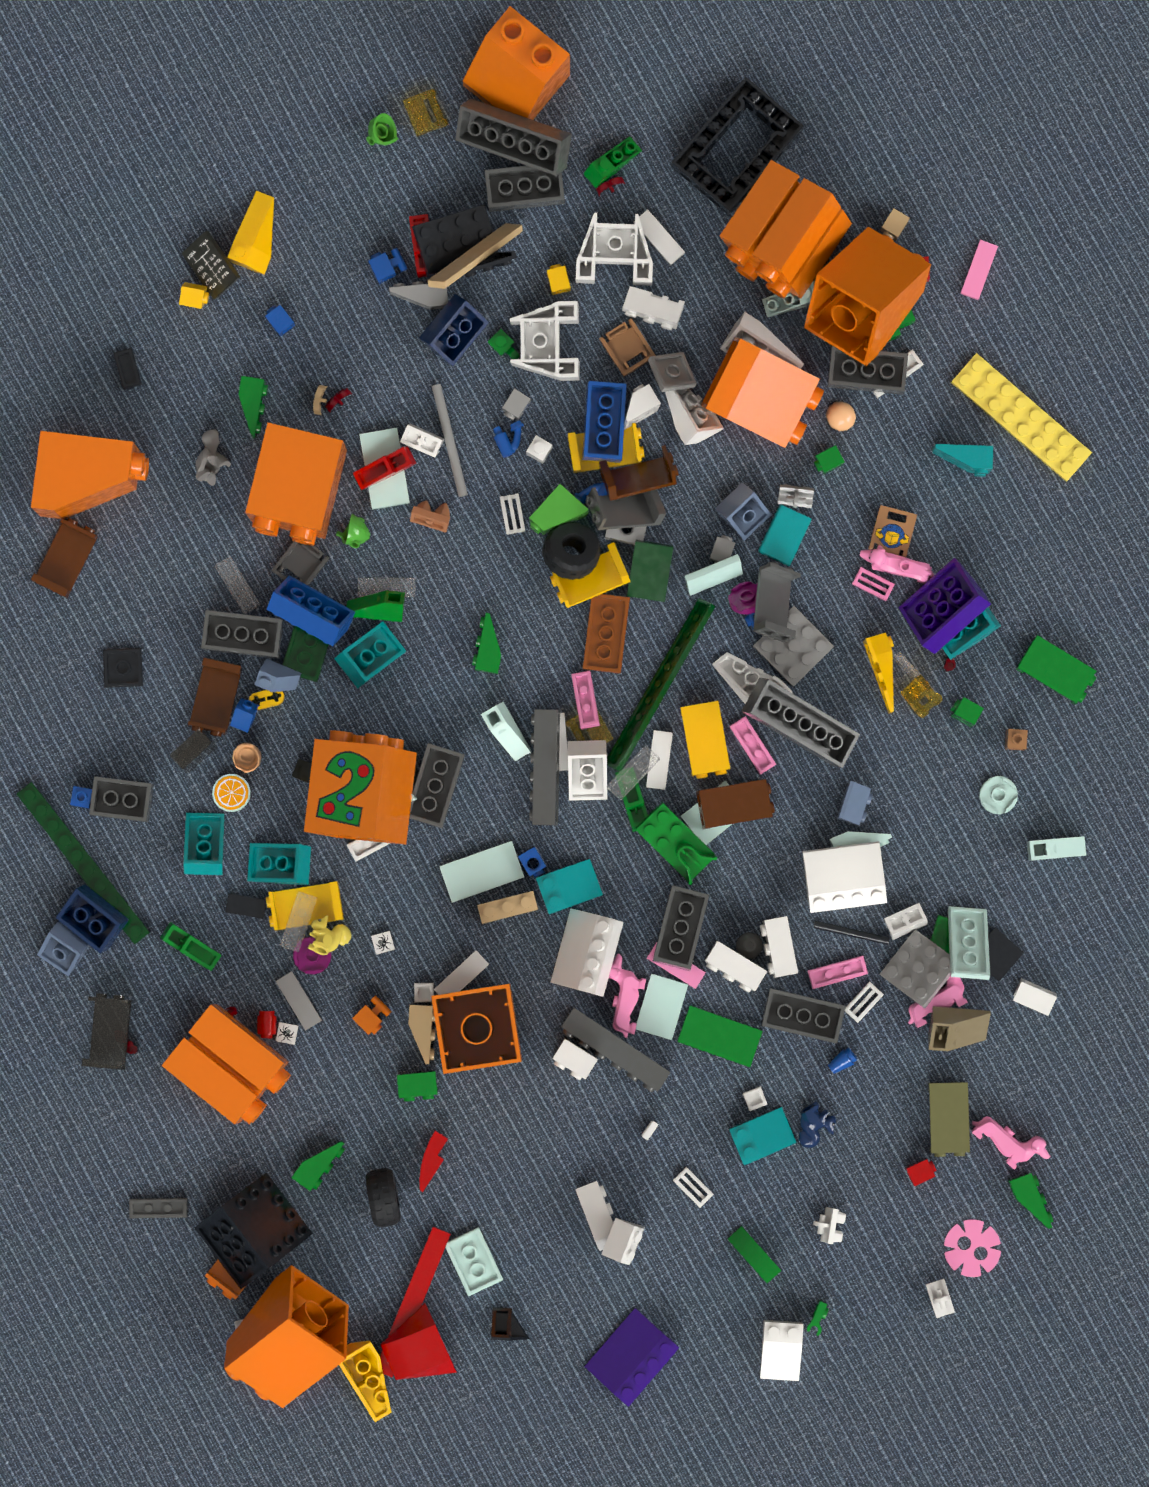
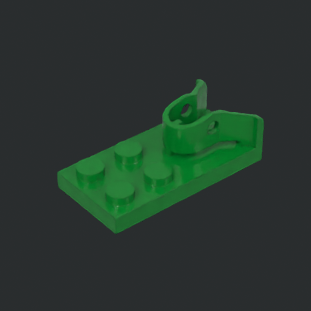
(675, 842)

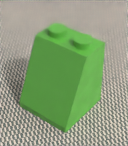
(557, 510)

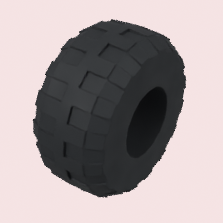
(569, 565)
(383, 1197)

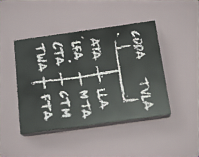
(211, 265)

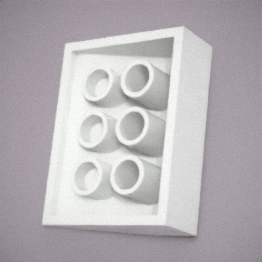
(844, 877)
(587, 952)

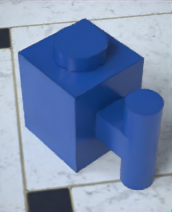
(383, 267)

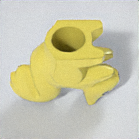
(328, 940)

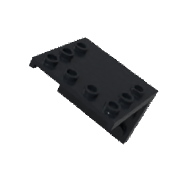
(451, 236)
(253, 1230)

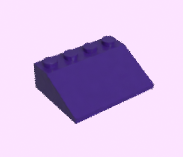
(944, 606)
(631, 1357)

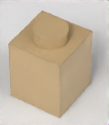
(894, 224)

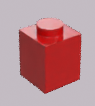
(921, 1171)

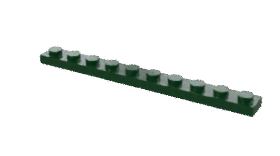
(660, 684)
(80, 859)

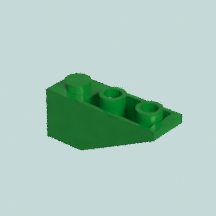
(612, 162)
(251, 398)
(380, 606)
(489, 653)
(313, 1168)
(1026, 1193)

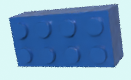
(604, 421)
(310, 610)

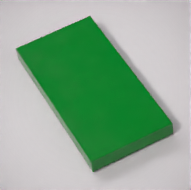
(719, 1036)

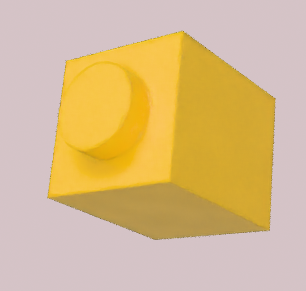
(558, 279)
(193, 295)

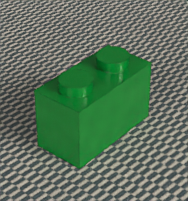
(966, 711)
(416, 1085)

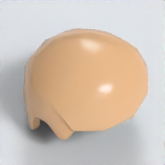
(840, 416)
(246, 757)

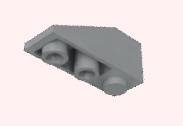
(421, 295)

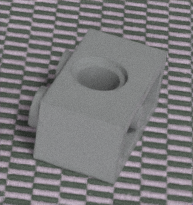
(617, 535)

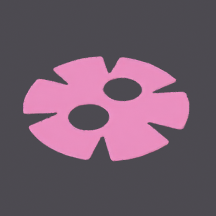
(958, 1256)

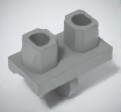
(795, 496)

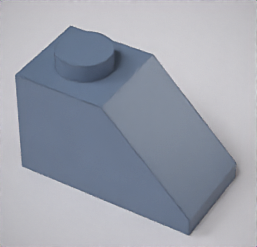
(277, 677)

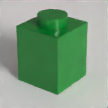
(828, 460)

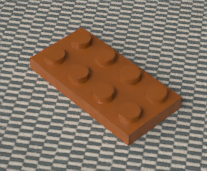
(606, 633)

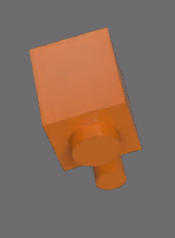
(368, 1018)

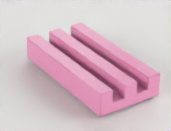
(861, 586)

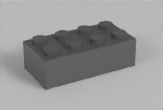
(522, 188)
(883, 374)
(242, 634)
(435, 785)
(680, 928)
(803, 1015)

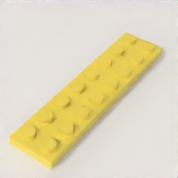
(1021, 417)

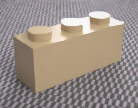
(507, 907)

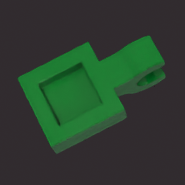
(502, 344)
(819, 1313)

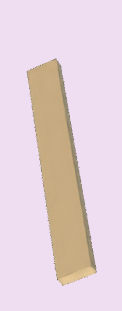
(474, 256)

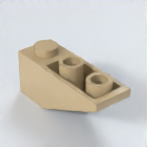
(421, 1026)

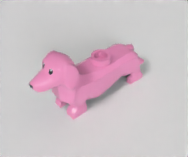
(897, 564)
(945, 997)
(626, 998)
(1007, 1144)

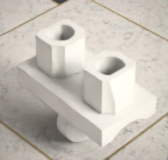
(827, 1225)
(940, 1298)

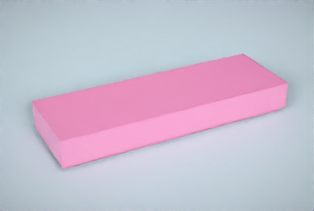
(979, 269)
(585, 700)
(752, 745)
(837, 972)
(690, 977)

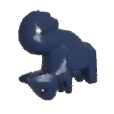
(811, 1122)

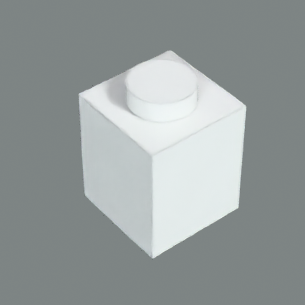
(539, 449)

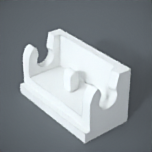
(422, 440)
(906, 921)
(1034, 997)

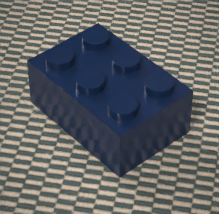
(453, 330)
(92, 918)

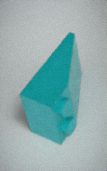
(971, 458)
(973, 633)
(370, 654)
(204, 844)
(279, 863)
(569, 886)
(762, 1136)

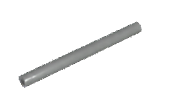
(449, 440)

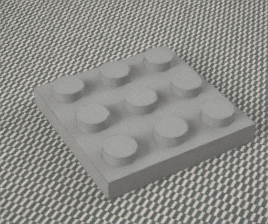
(799, 655)
(918, 968)

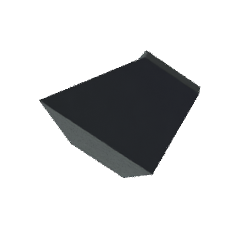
(506, 1326)

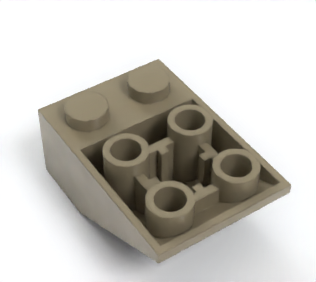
(956, 1028)

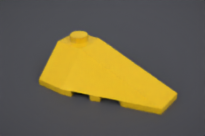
(254, 238)
(881, 660)
(367, 1378)

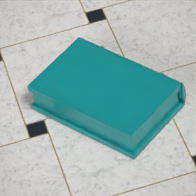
(784, 535)

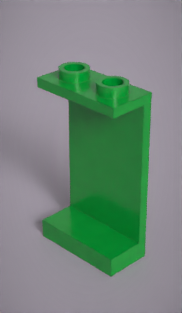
(1057, 669)

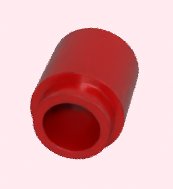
(266, 1024)

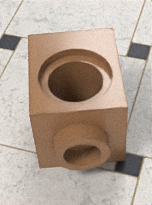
(1016, 739)

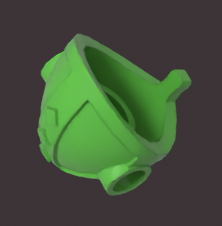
(379, 132)
(355, 532)

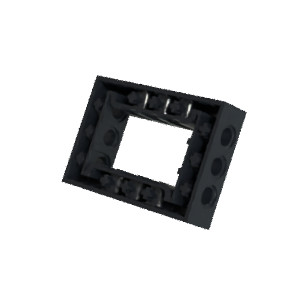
(765, 108)

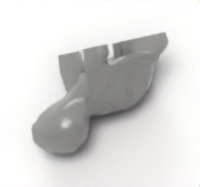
(209, 459)

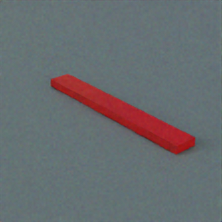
(419, 1283)

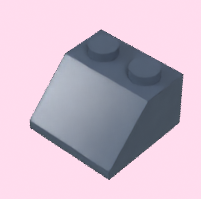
(743, 511)
(854, 803)
(63, 948)

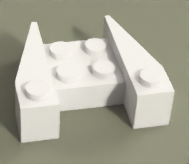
(615, 245)
(542, 341)

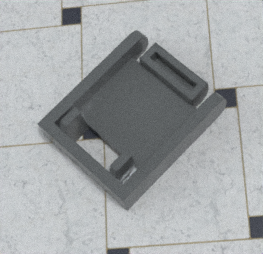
(302, 561)

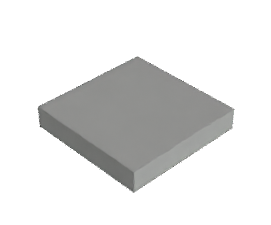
(672, 372)

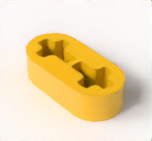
(268, 703)

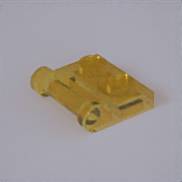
(418, 113)
(916, 692)
(596, 733)

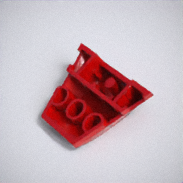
(417, 1348)

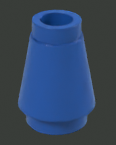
(842, 1061)

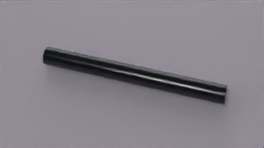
(851, 932)

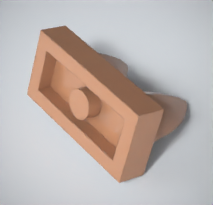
(424, 516)

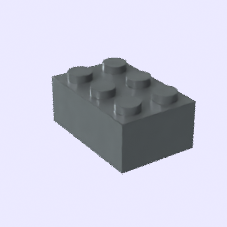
(121, 799)

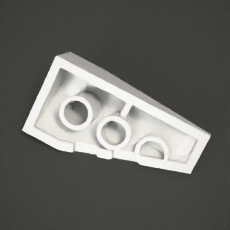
(757, 334)
(690, 418)
(742, 676)

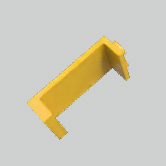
(631, 451)
(605, 576)
(705, 739)
(327, 903)

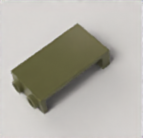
(949, 1118)

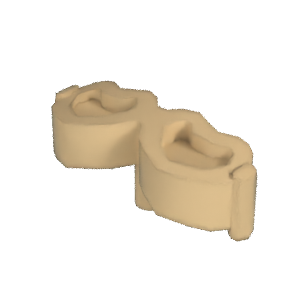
(318, 399)

